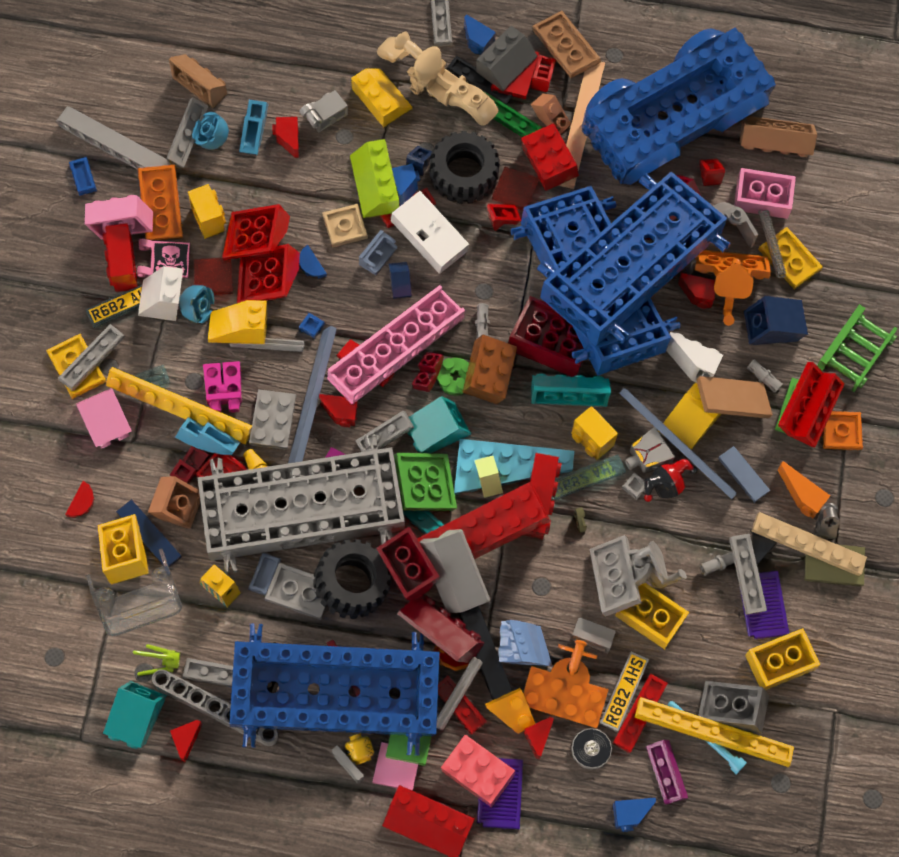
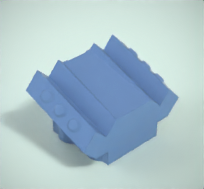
(523, 644)

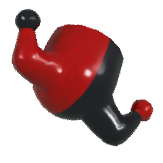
(668, 480)

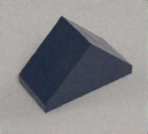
(419, 158)
(400, 280)

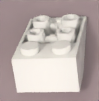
(693, 357)

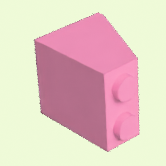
(104, 418)

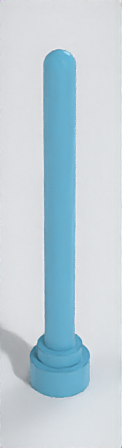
(734, 762)

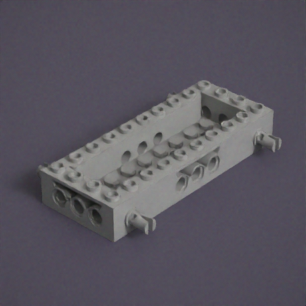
(303, 518)

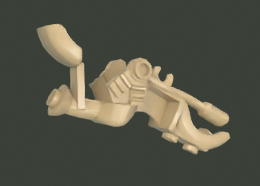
(440, 83)

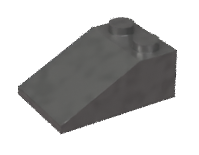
(735, 705)

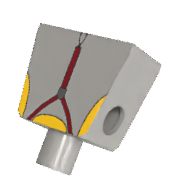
(649, 452)

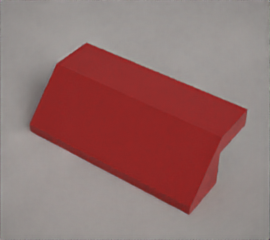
(811, 404)

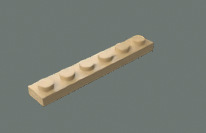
(809, 544)

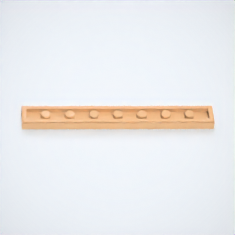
(576, 138)

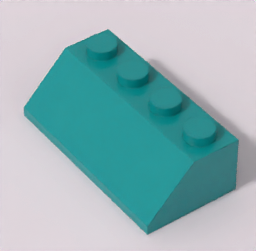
(570, 390)

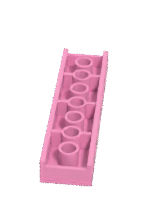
(395, 345)

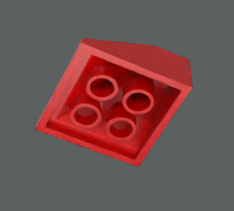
(255, 231)
(268, 274)

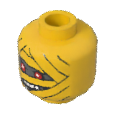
(359, 749)

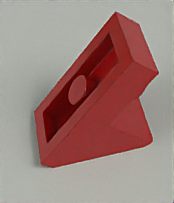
(502, 214)

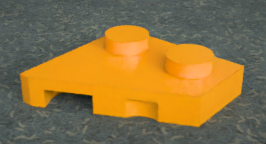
(512, 710)

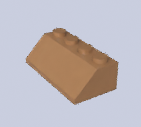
(778, 135)

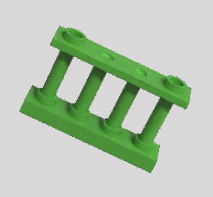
(848, 332)

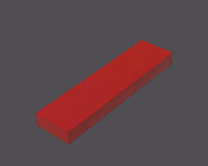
(632, 726)

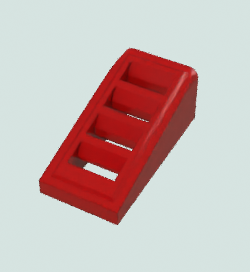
(542, 83)

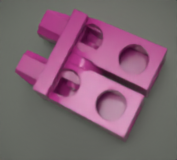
(225, 392)

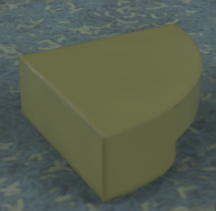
(579, 514)

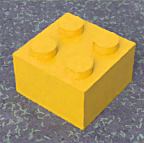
(207, 211)
(593, 433)

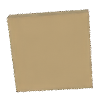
(345, 225)

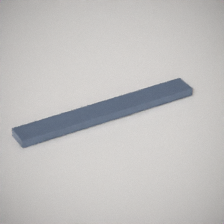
(312, 395)
(678, 443)

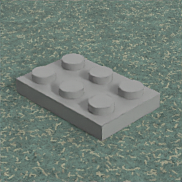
(272, 419)
(295, 591)

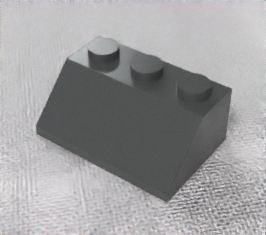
(506, 58)

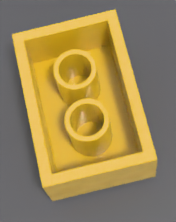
(655, 616)
(782, 659)

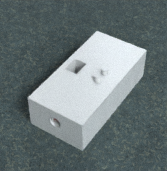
(429, 232)

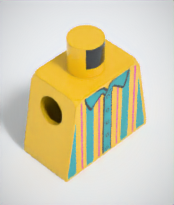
(219, 584)

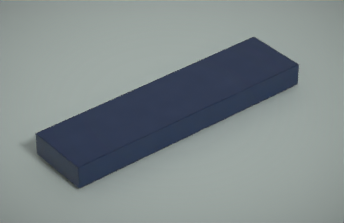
(151, 536)

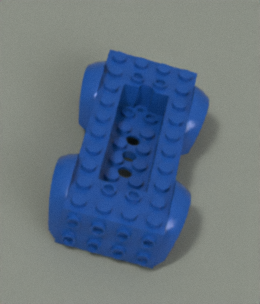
(709, 65)

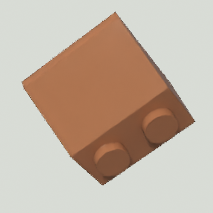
(175, 502)

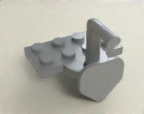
(622, 570)

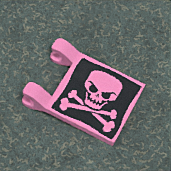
(164, 254)

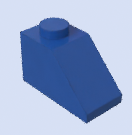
(478, 35)
(406, 182)
(630, 812)

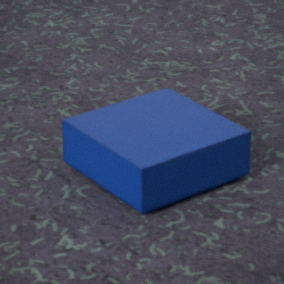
(311, 325)

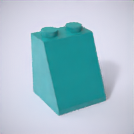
(437, 426)
(134, 714)

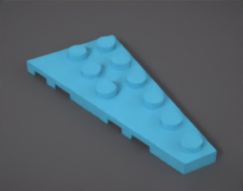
(512, 462)

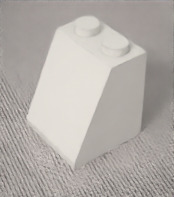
(161, 294)

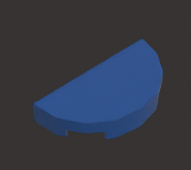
(309, 263)

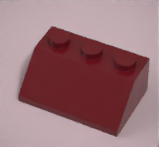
(408, 564)

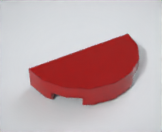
(82, 501)

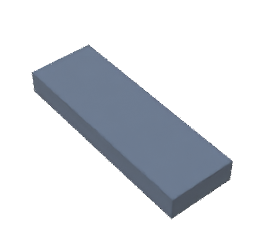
(744, 474)

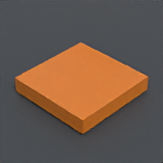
(843, 431)

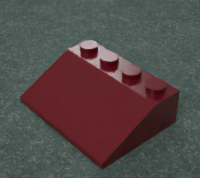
(546, 337)

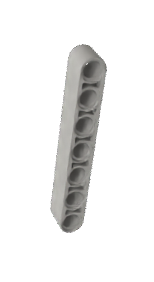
(108, 140)
(204, 706)

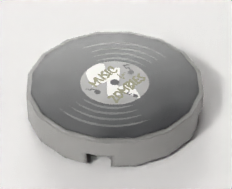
(591, 748)

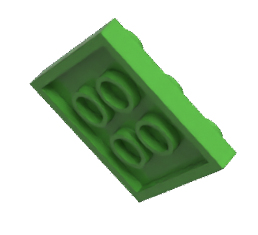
(425, 482)

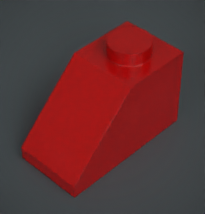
(287, 134)
(698, 289)
(339, 409)

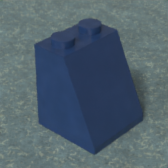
(775, 321)

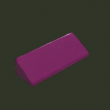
(667, 772)

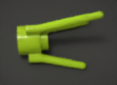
(170, 659)

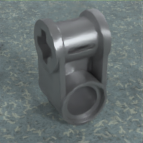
(827, 522)

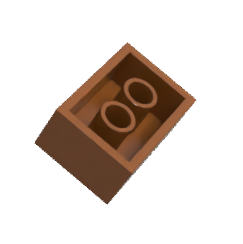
(489, 369)

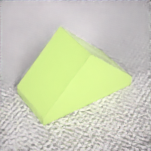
(488, 476)

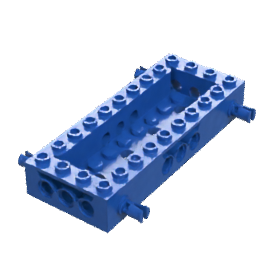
(555, 243)
(649, 266)
(334, 671)

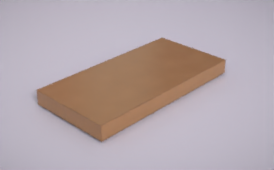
(566, 44)
(734, 397)

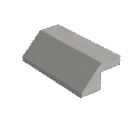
(459, 579)

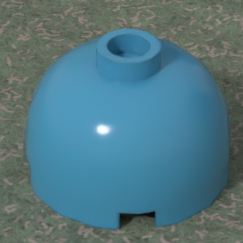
(211, 131)
(196, 302)

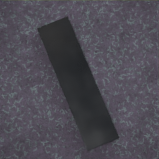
(460, 67)

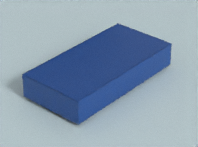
(82, 176)

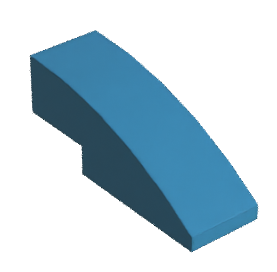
(253, 127)
(207, 438)

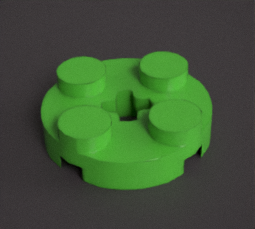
(449, 367)

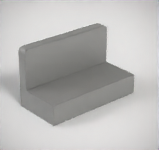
(593, 634)

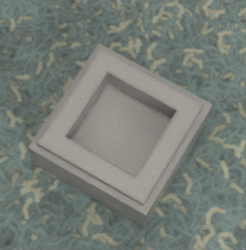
(634, 486)

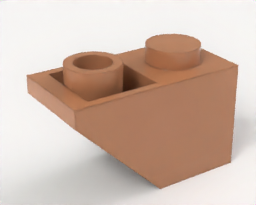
(550, 111)

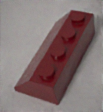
(442, 629)

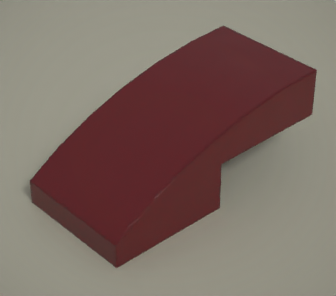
(190, 464)

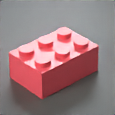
(478, 770)

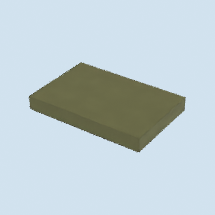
(826, 573)

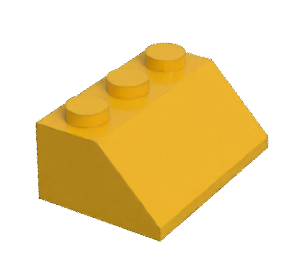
(379, 95)

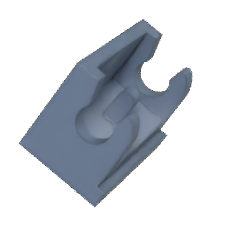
(377, 252)

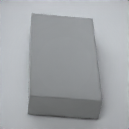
(347, 764)

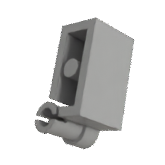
(325, 111)

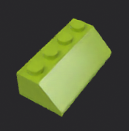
(374, 179)

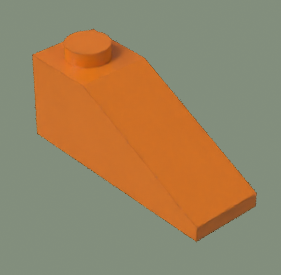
(805, 493)

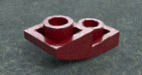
(429, 371)

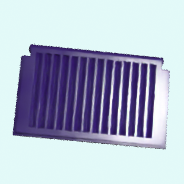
(774, 620)
(507, 808)

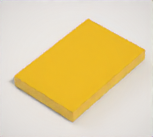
(798, 261)
(65, 354)

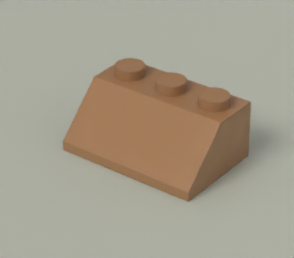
(197, 79)

